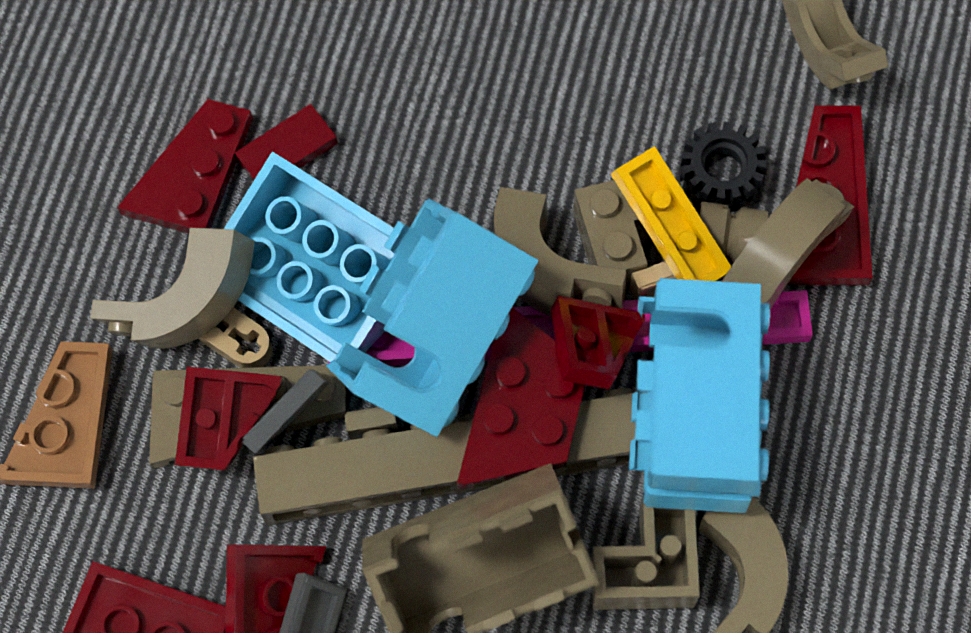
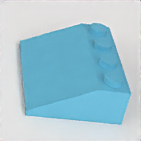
(310, 258)

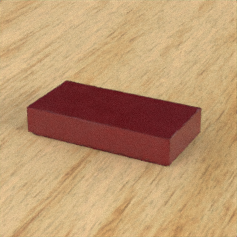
(295, 139)

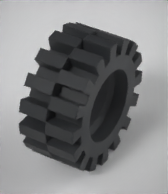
(725, 142)

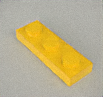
(670, 218)

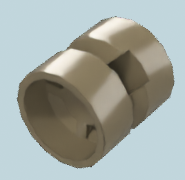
(730, 230)

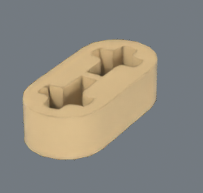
(226, 345)

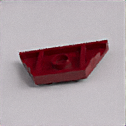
(522, 410)

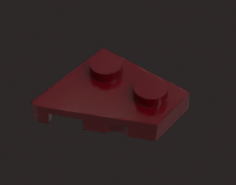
(592, 340)
(218, 413)

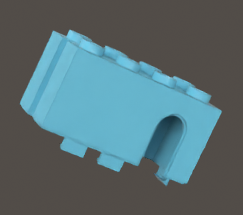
(448, 299)
(703, 396)

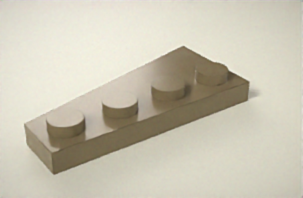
(168, 397)

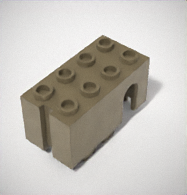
(480, 558)

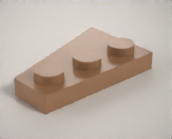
(65, 424)

